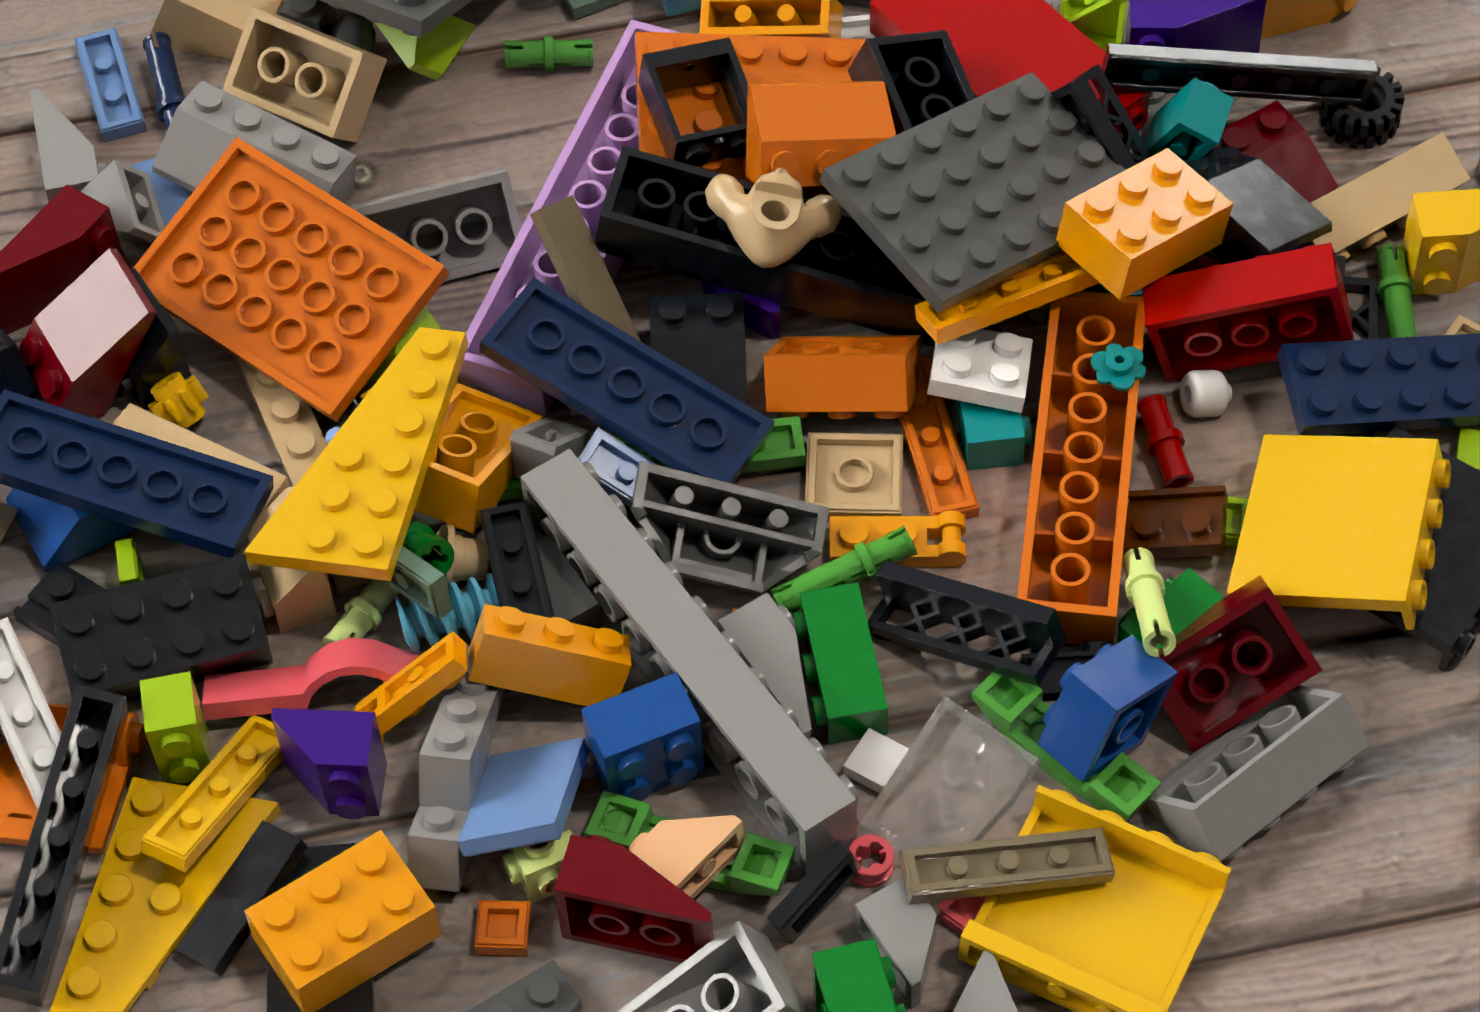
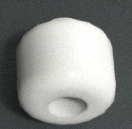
(1205, 393)

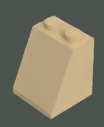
(207, 25)

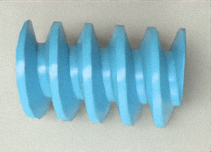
(466, 611)

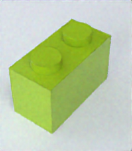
(175, 726)

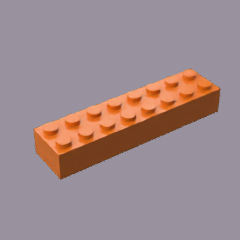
(1081, 468)

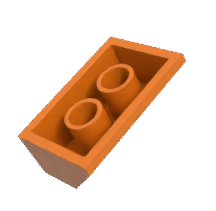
(813, 126)
(842, 375)

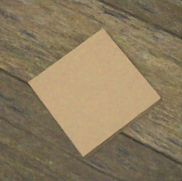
(855, 473)

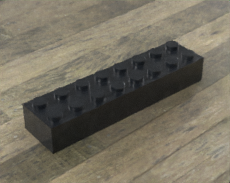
(662, 220)

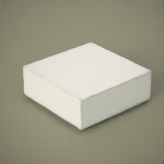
(874, 760)

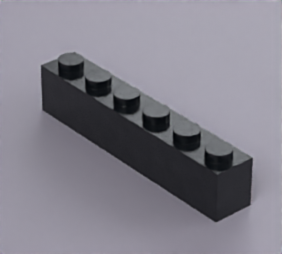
(59, 843)

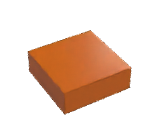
(503, 928)

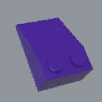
(1196, 24)

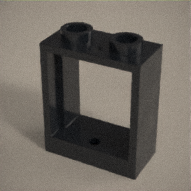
(671, 71)

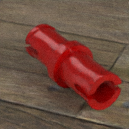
(1165, 442)

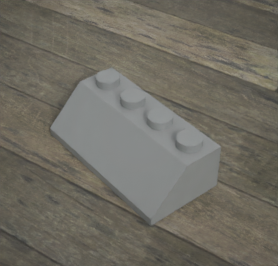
(211, 121)
(457, 222)
(1257, 771)

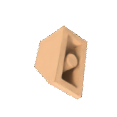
(690, 849)

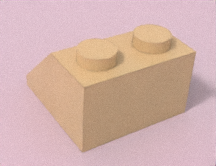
(290, 594)

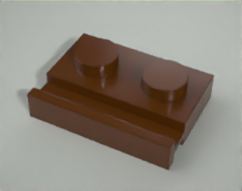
(1177, 521)

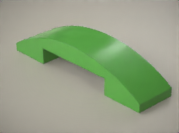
(1019, 713)
(754, 871)

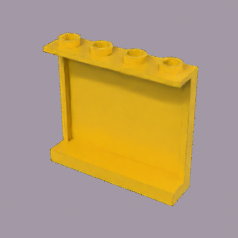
(1343, 521)
(1103, 942)

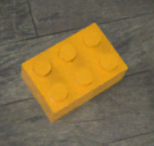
(1143, 223)
(343, 922)

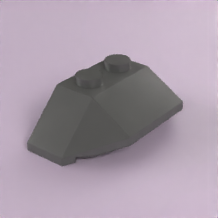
(725, 529)

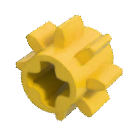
(178, 399)

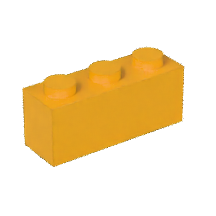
(772, 18)
(548, 656)

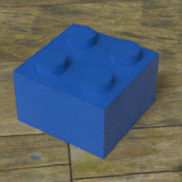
(1105, 707)
(645, 739)

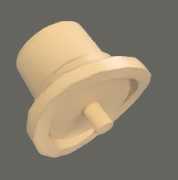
(470, 556)

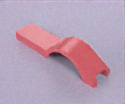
(293, 686)

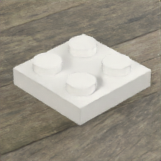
(982, 369)

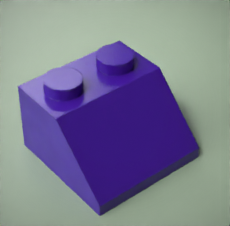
(334, 757)

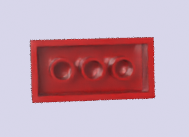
(1246, 310)

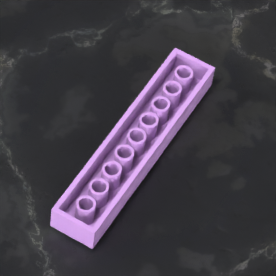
(580, 171)

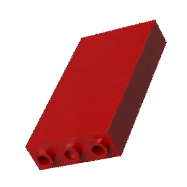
(1004, 42)

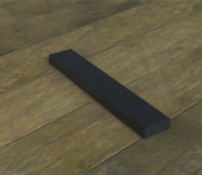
(1240, 73)

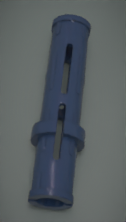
(164, 76)

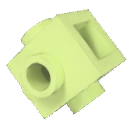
(537, 866)

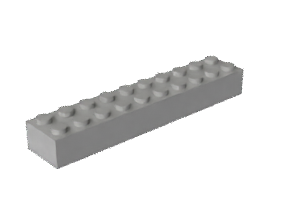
(742, 725)

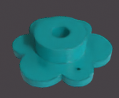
(1118, 366)

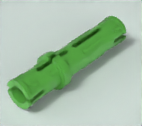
(1395, 291)
(849, 568)

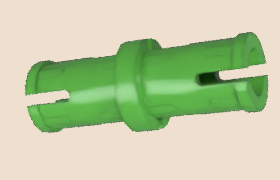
(548, 53)

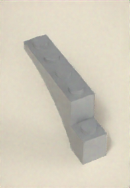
(449, 777)

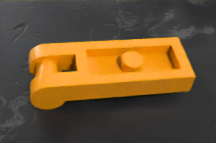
(948, 526)
(417, 683)

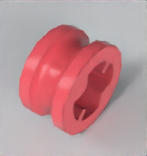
(878, 872)

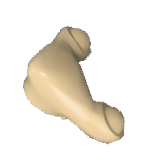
(772, 219)

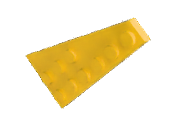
(364, 485)
(143, 904)

